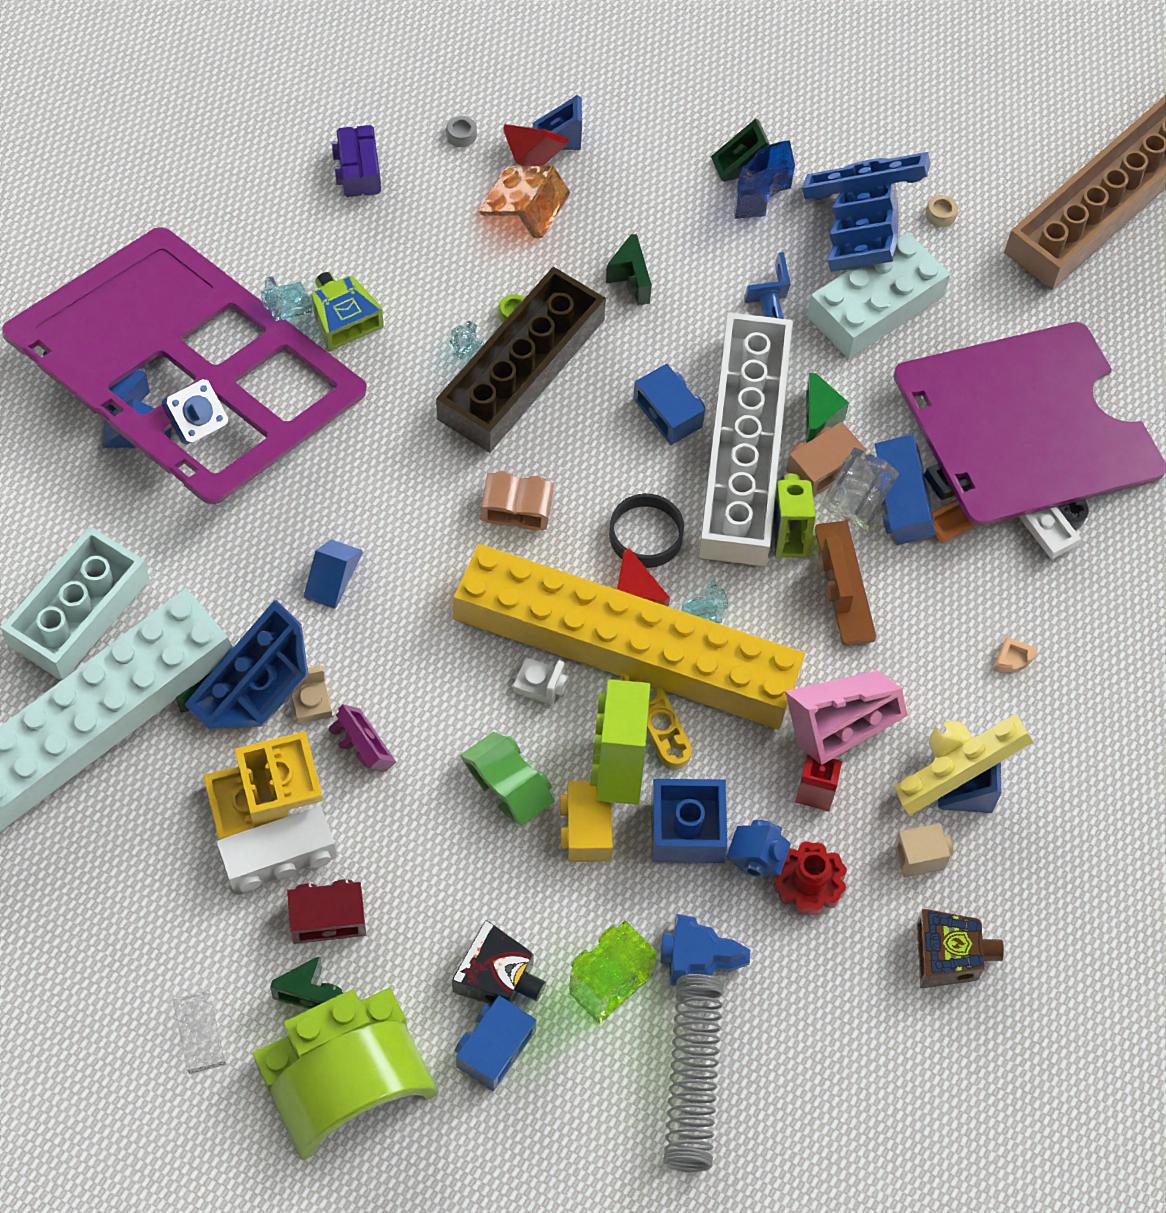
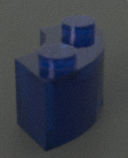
(763, 178)

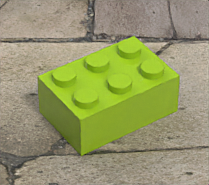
(620, 741)

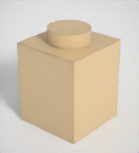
(923, 850)

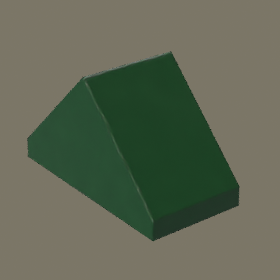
(739, 151)

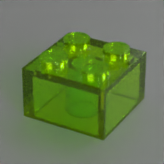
(611, 971)

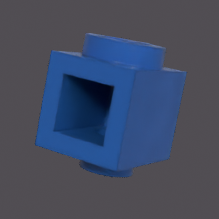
(759, 849)

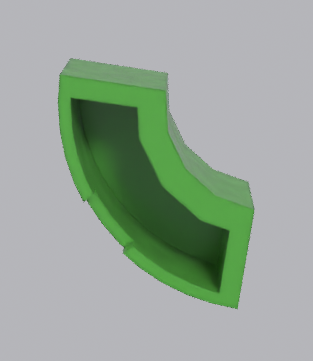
(498, 766)

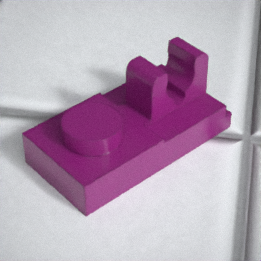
(361, 734)

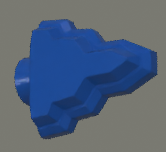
(699, 950)

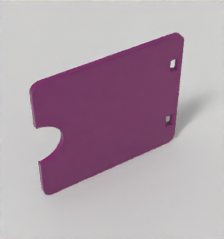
(1026, 423)

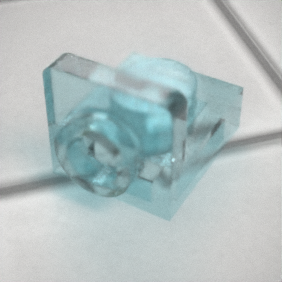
(285, 300)
(710, 608)

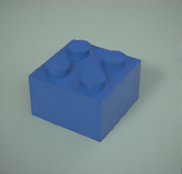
(689, 820)

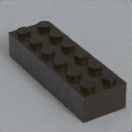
(520, 359)

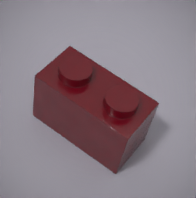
(326, 911)

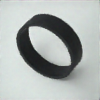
(654, 501)

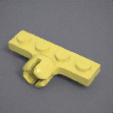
(960, 759)

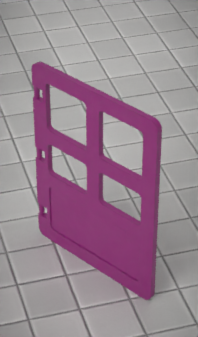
(141, 309)

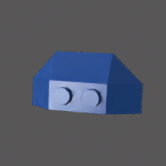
(254, 674)

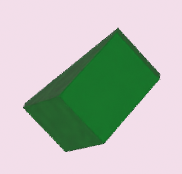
(823, 406)

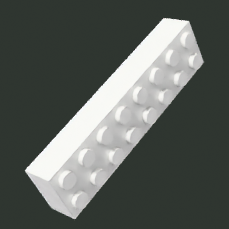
(746, 440)

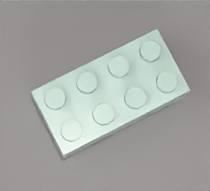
(878, 297)
(75, 603)

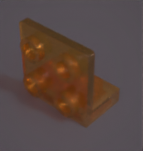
(530, 193)

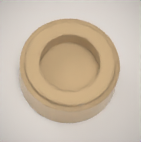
(941, 210)

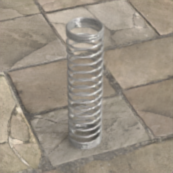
(686, 1157)

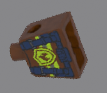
(952, 948)

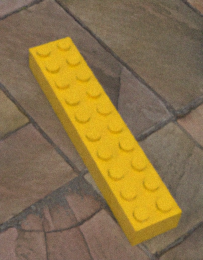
(627, 635)

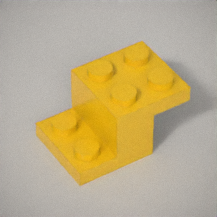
(264, 785)

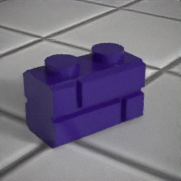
(358, 161)

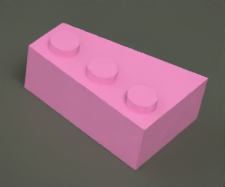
(843, 713)

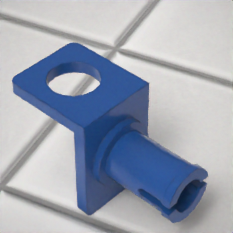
(769, 293)

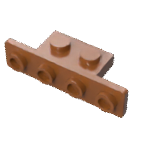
(844, 583)

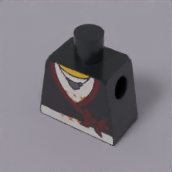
(495, 968)

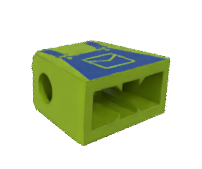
(344, 310)
(793, 502)

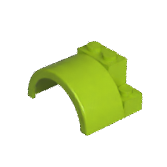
(341, 1064)

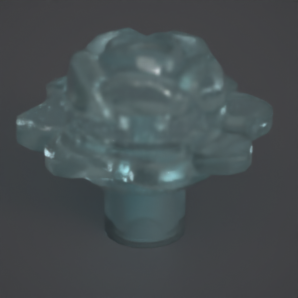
(464, 339)

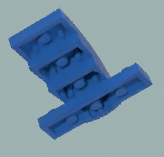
(866, 207)

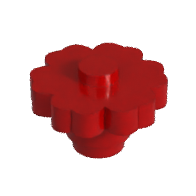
(811, 879)

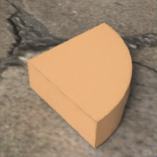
(1014, 656)

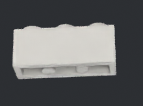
(277, 849)

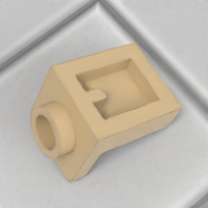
(312, 697)

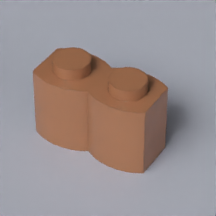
(517, 501)

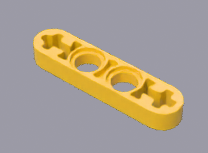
(661, 707)

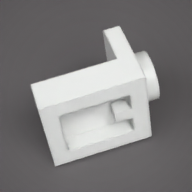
(541, 681)

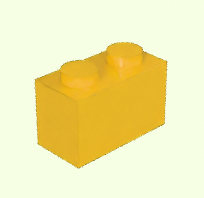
(588, 824)

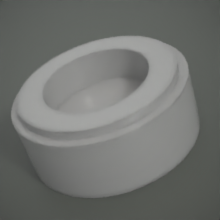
(461, 131)

